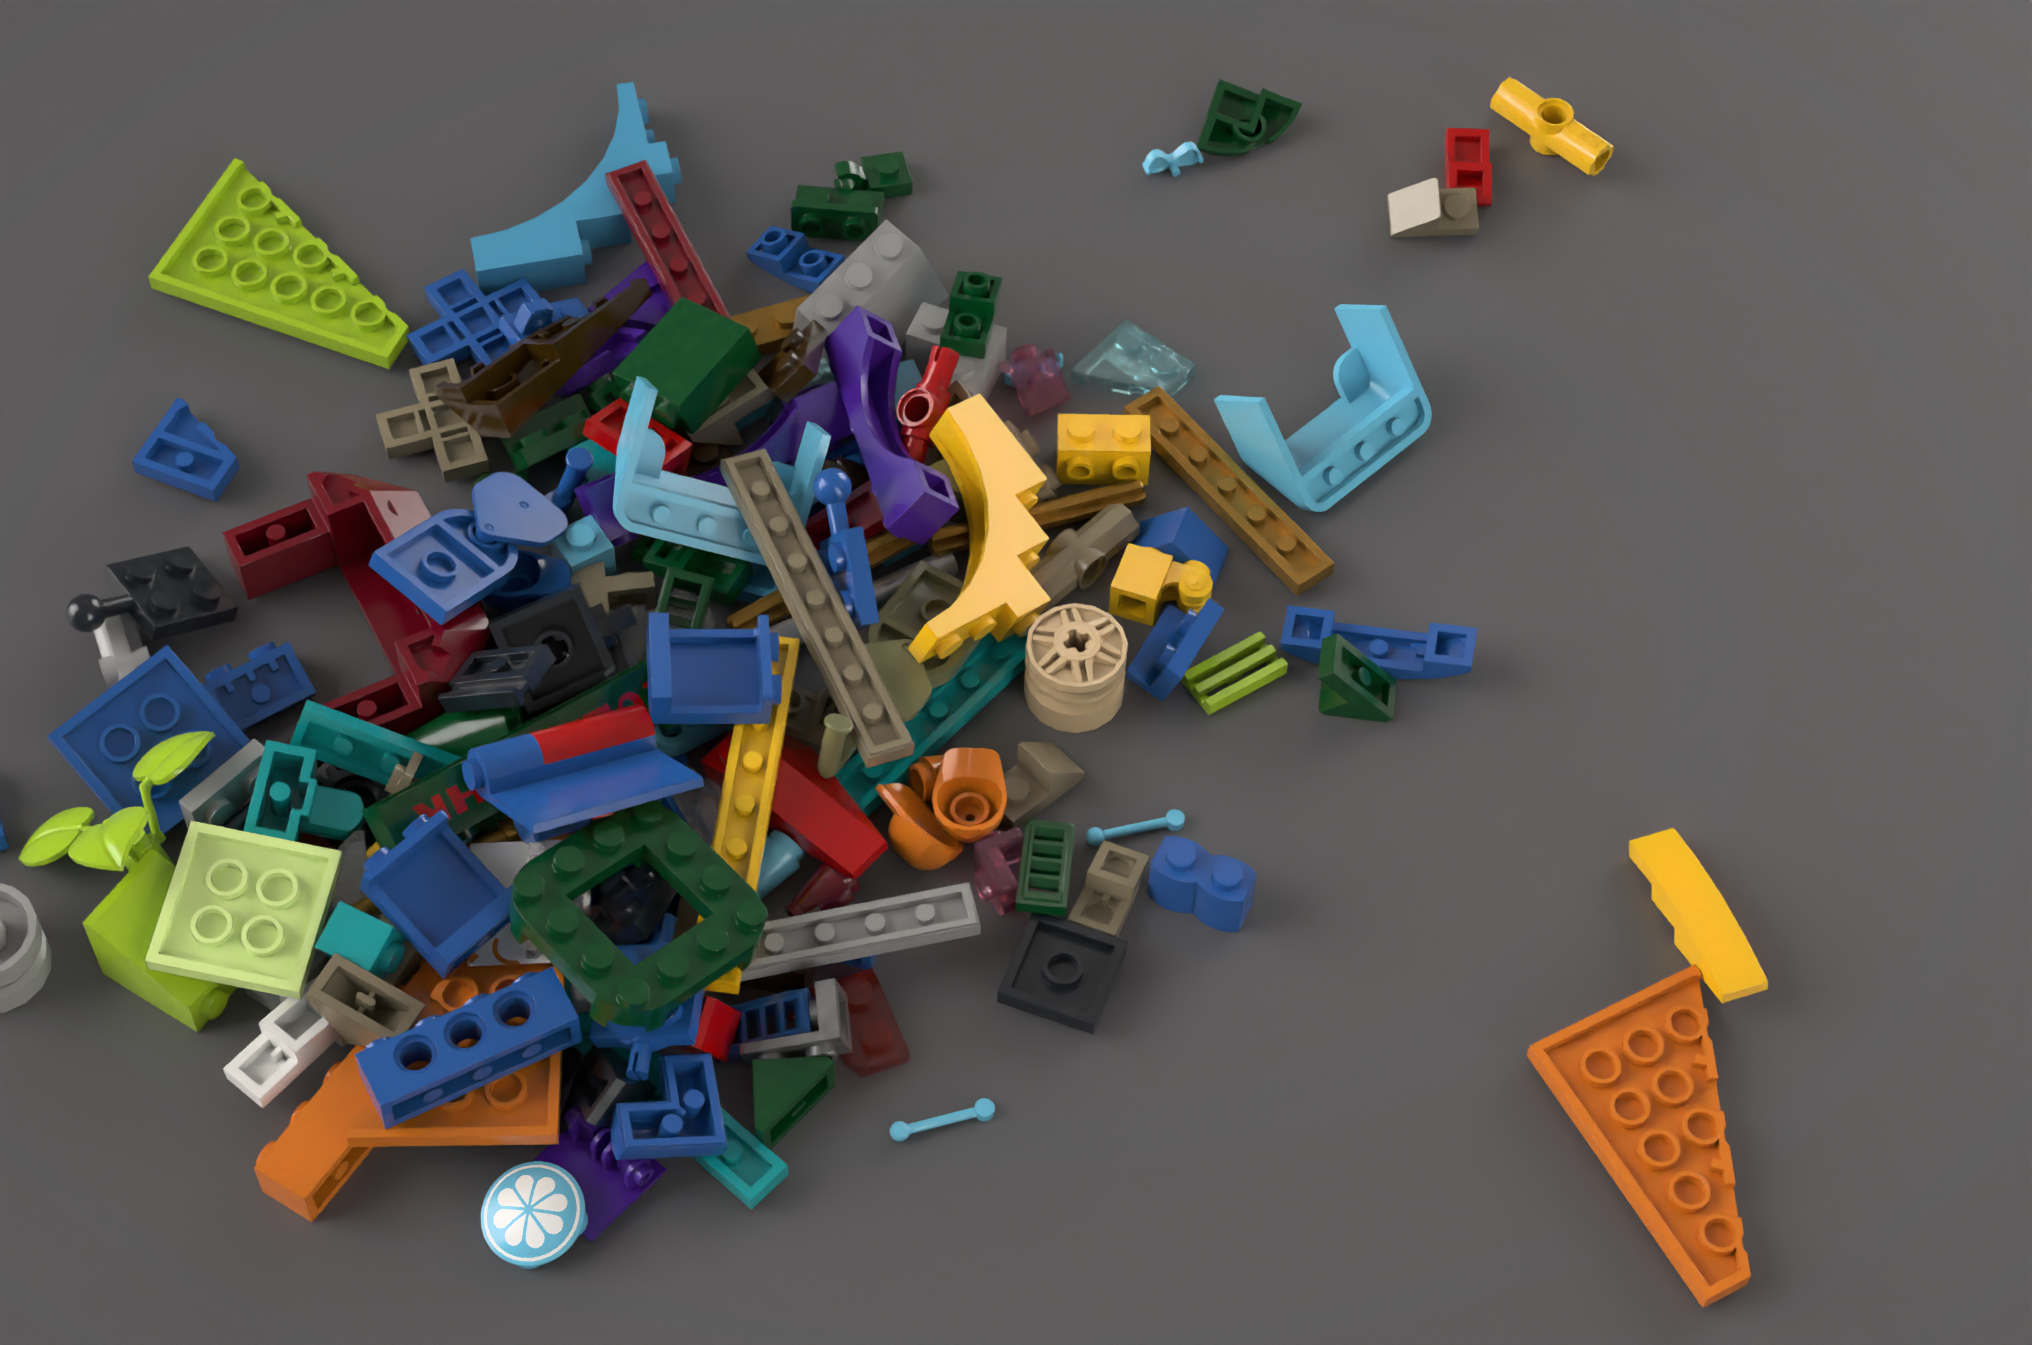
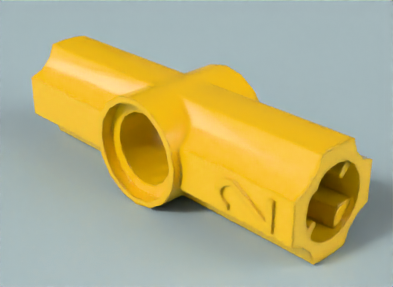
(1551, 126)

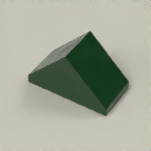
(787, 1092)

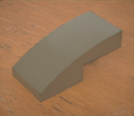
(1109, 888)

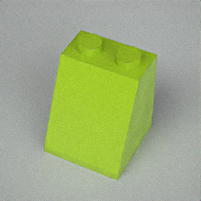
(121, 937)

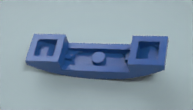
(1401, 653)

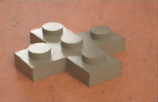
(434, 426)

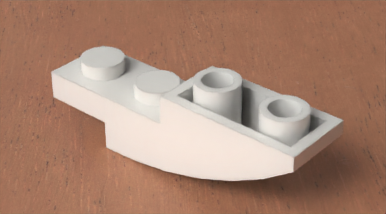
(288, 1044)

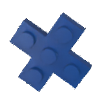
(467, 320)

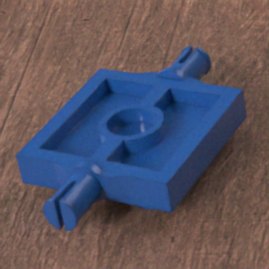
(680, 1023)

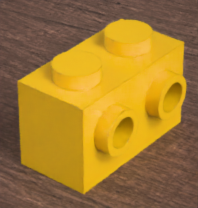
(1102, 448)

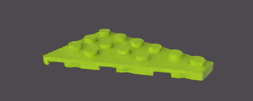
(263, 266)

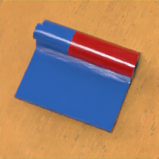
(577, 770)

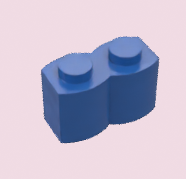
(1209, 886)

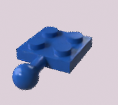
(845, 550)

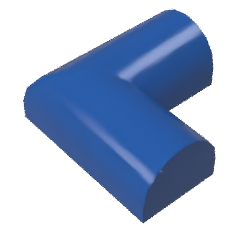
(680, 1125)

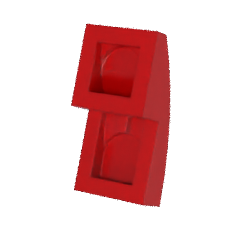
(1468, 162)

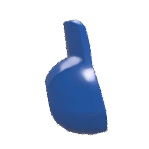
(531, 579)

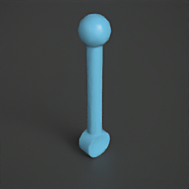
(1173, 821)
(983, 1111)

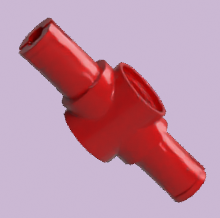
(927, 398)

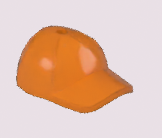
(969, 788)
(915, 830)

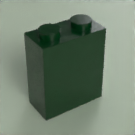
(691, 361)

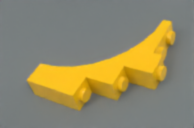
(1004, 539)

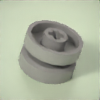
(23, 950)

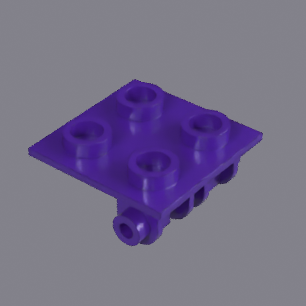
(606, 1183)

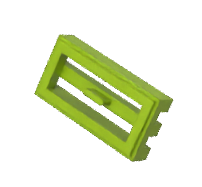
(1229, 667)

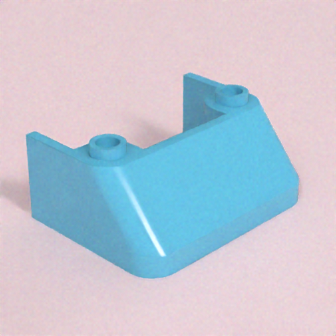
(1351, 439)
(689, 508)

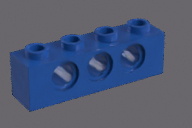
(456, 1070)

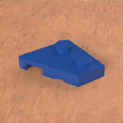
(186, 455)

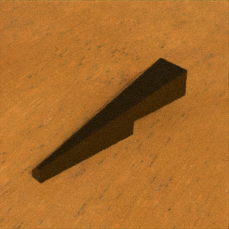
(518, 383)

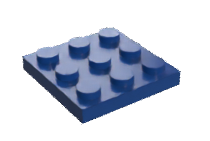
(133, 717)

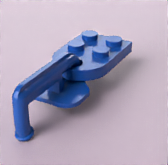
(470, 553)

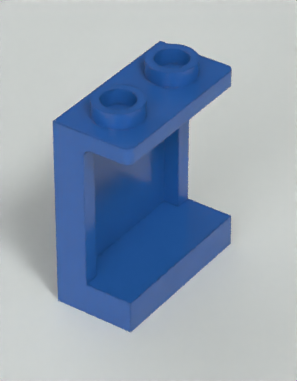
(711, 673)
(437, 893)

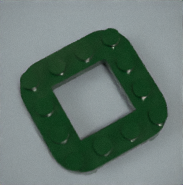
(615, 987)

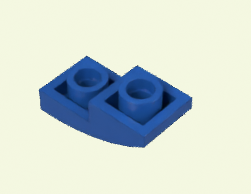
(792, 260)

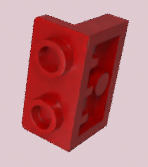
(606, 429)

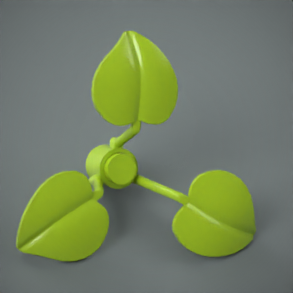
(120, 838)

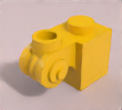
(1152, 577)

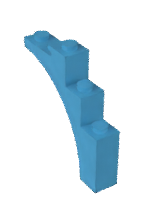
(559, 242)

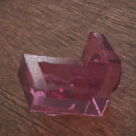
(1036, 378)
(992, 874)

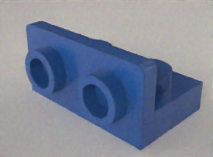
(1172, 648)
(261, 686)

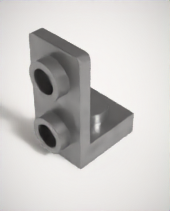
(829, 1020)

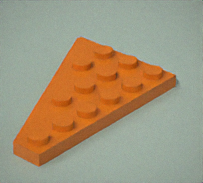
(1650, 1109)
(508, 1111)

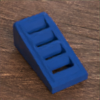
(775, 1005)

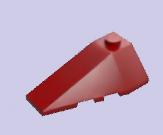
(812, 809)

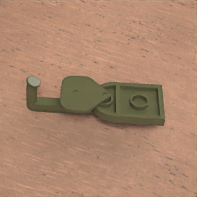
(909, 683)

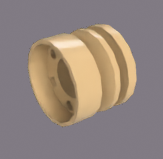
(1075, 667)

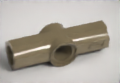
(1082, 555)

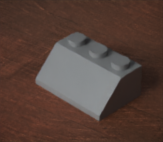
(882, 276)

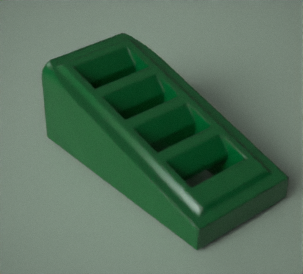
(690, 583)
(1046, 866)

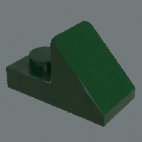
(1353, 683)

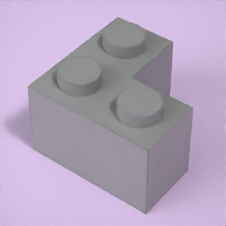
(974, 373)

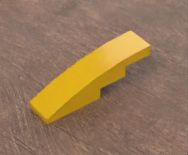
(1700, 916)

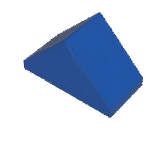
(1185, 538)

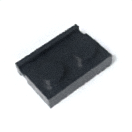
(497, 678)

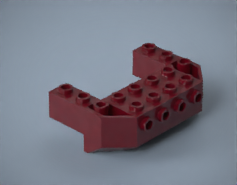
(343, 528)

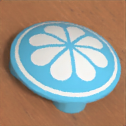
(533, 1214)

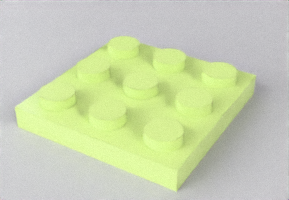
(245, 910)

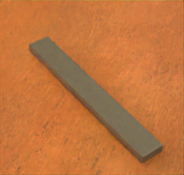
(817, 608)

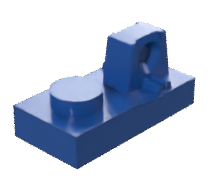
(537, 315)

